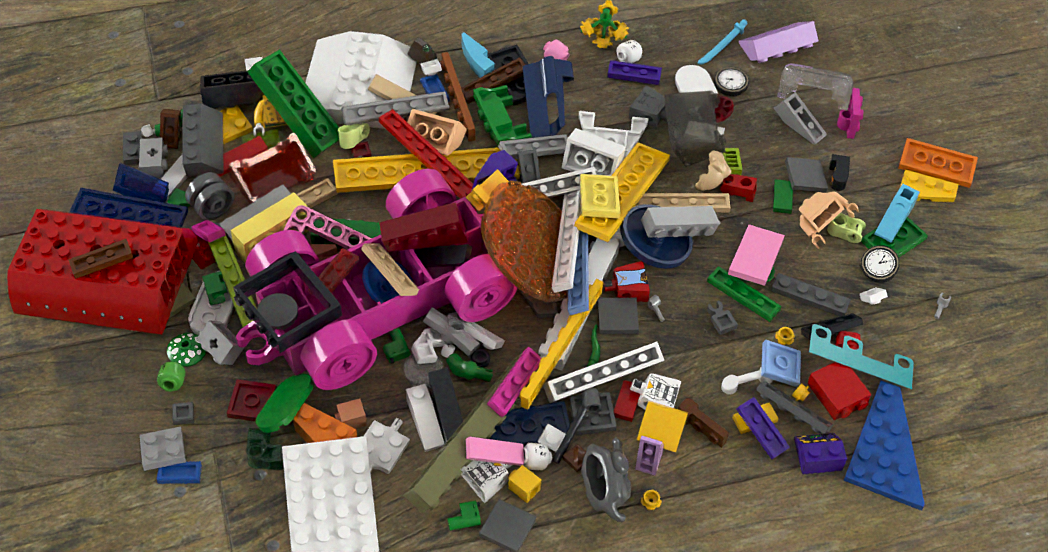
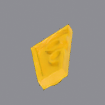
(930, 187)

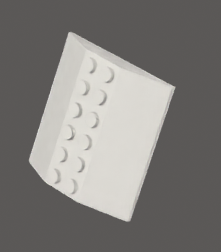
(347, 65)

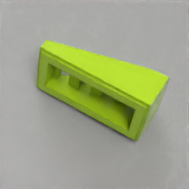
(735, 157)

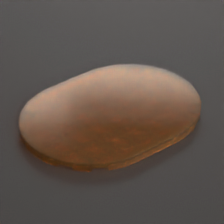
(522, 237)

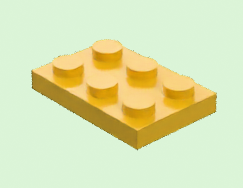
(234, 124)

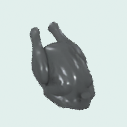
(607, 478)

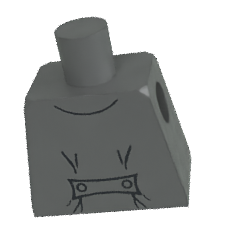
(649, 105)

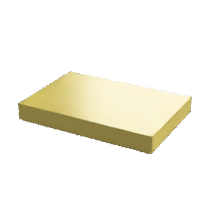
(599, 196)

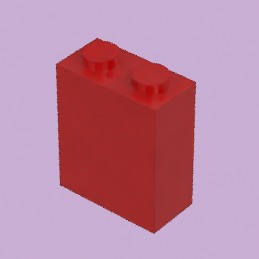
(839, 390)

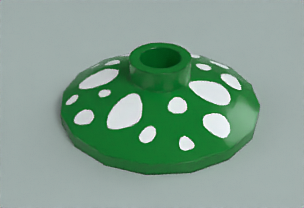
(187, 355)

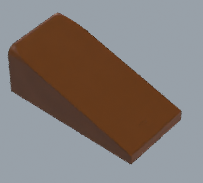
(170, 127)

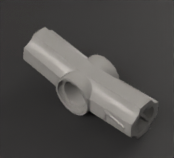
(451, 331)

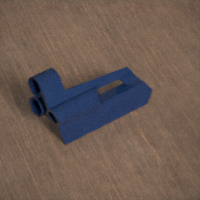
(541, 80)

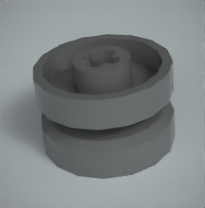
(209, 196)

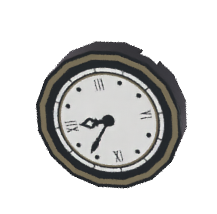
(731, 81)
(880, 263)

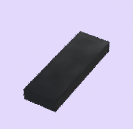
(835, 325)

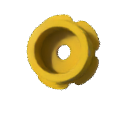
(785, 332)
(801, 392)
(651, 494)

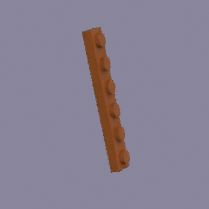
(458, 98)

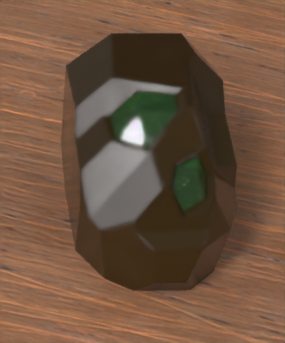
(421, 51)

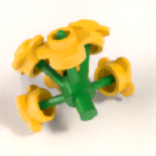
(595, 25)

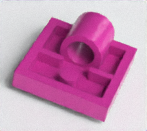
(849, 119)

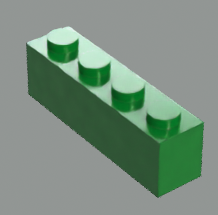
(367, 228)

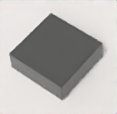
(183, 413)

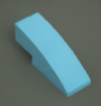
(476, 56)

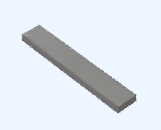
(403, 106)

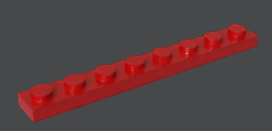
(426, 152)

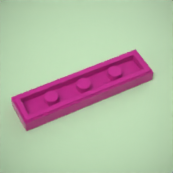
(514, 382)

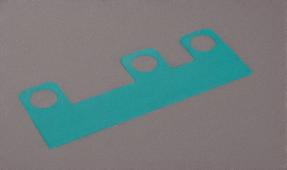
(856, 360)

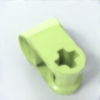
(352, 134)
(845, 226)

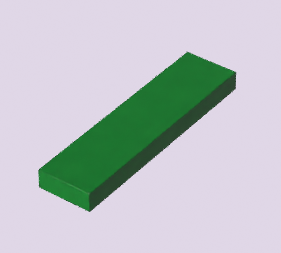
(744, 294)

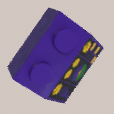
(820, 453)

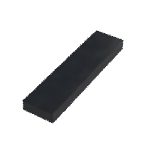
(444, 255)

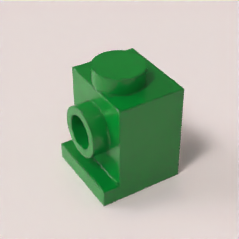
(215, 287)

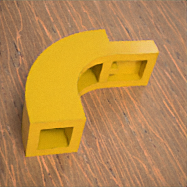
(481, 193)

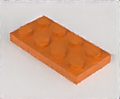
(938, 162)

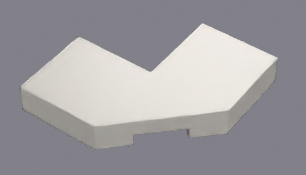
(423, 346)

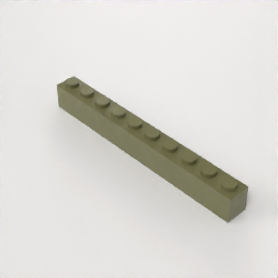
(451, 458)

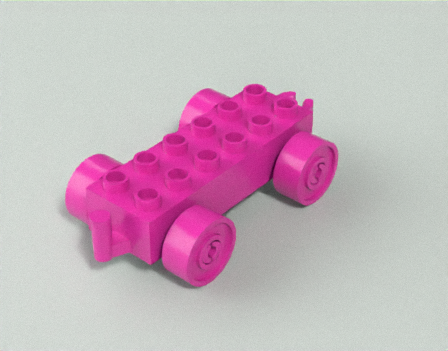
(344, 347)

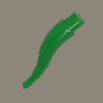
(595, 355)

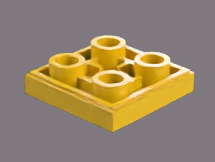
(663, 424)

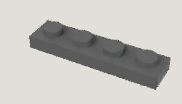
(810, 295)
(800, 412)

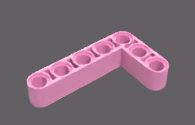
(325, 231)

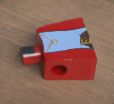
(629, 282)

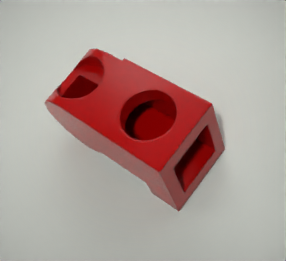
(740, 186)

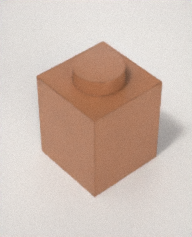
(351, 413)

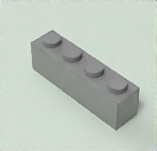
(253, 209)
(680, 221)

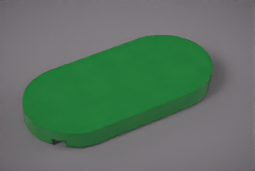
(285, 403)

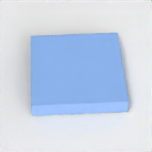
(781, 363)

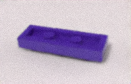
(634, 72)
(763, 428)

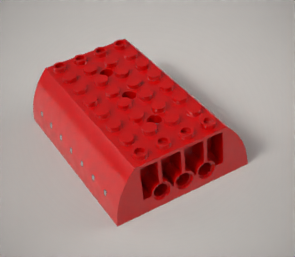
(122, 296)

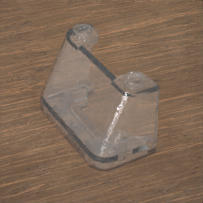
(796, 74)

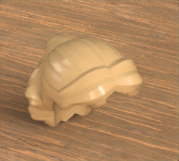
(717, 172)

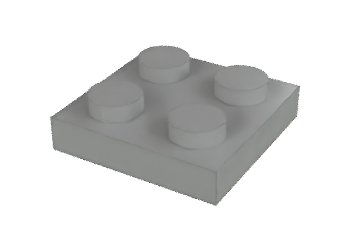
(162, 448)

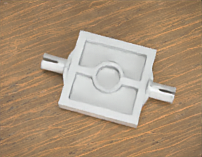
(385, 445)

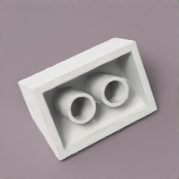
(589, 151)

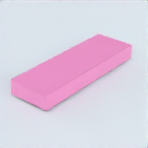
(494, 451)

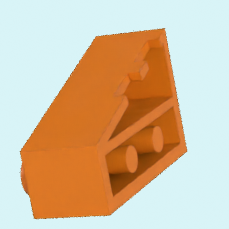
(320, 427)

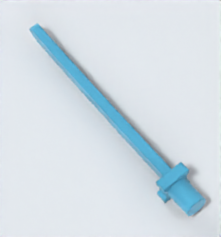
(739, 28)

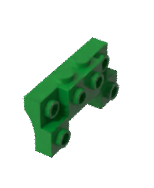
(494, 115)

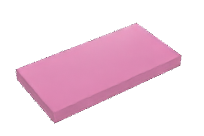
(756, 255)

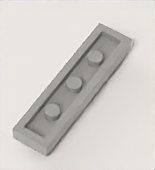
(543, 145)

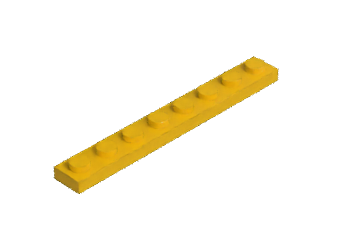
(557, 348)

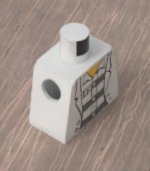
(656, 389)
(485, 477)

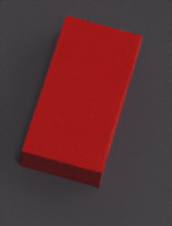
(626, 402)

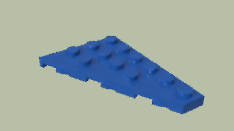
(885, 452)

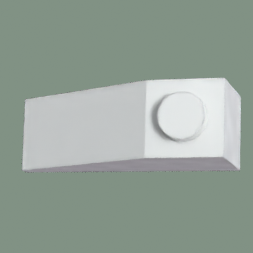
(424, 417)

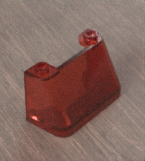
(281, 165)

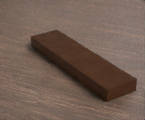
(495, 78)

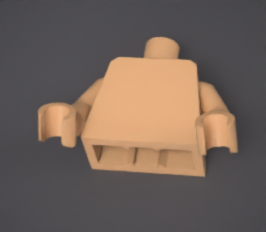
(820, 211)

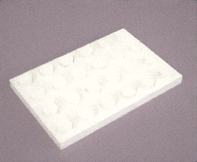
(330, 496)

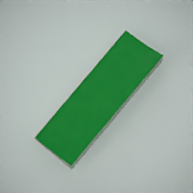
(295, 103)

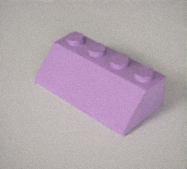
(780, 40)

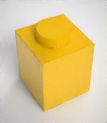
(524, 483)

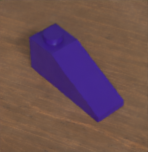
(500, 161)

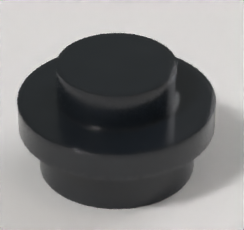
(480, 357)

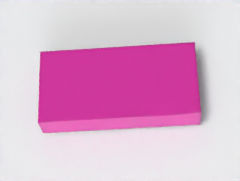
(208, 231)

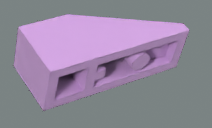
(649, 455)

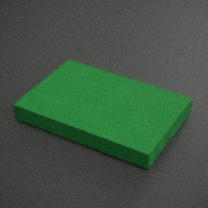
(906, 239)

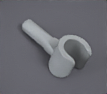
(942, 303)
(653, 304)

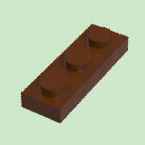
(100, 258)

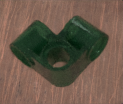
(270, 455)

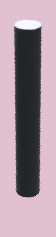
(569, 435)

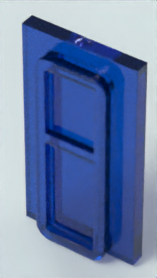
(140, 184)

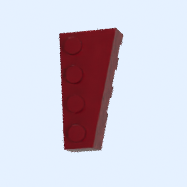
(424, 229)

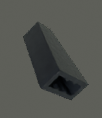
(444, 402)

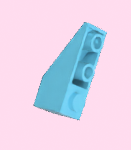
(897, 212)

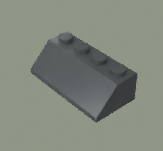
(202, 140)

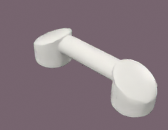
(731, 382)

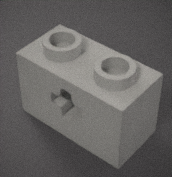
(152, 157)
(219, 343)

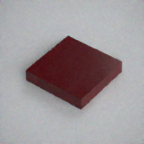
(249, 399)

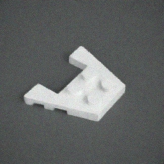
(622, 137)

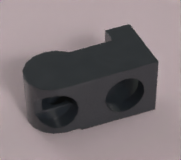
(840, 165)

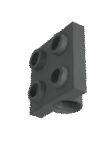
(599, 412)

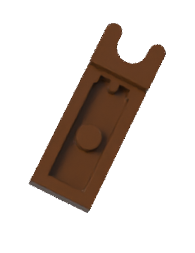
(703, 423)

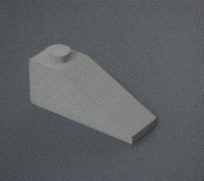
(799, 118)

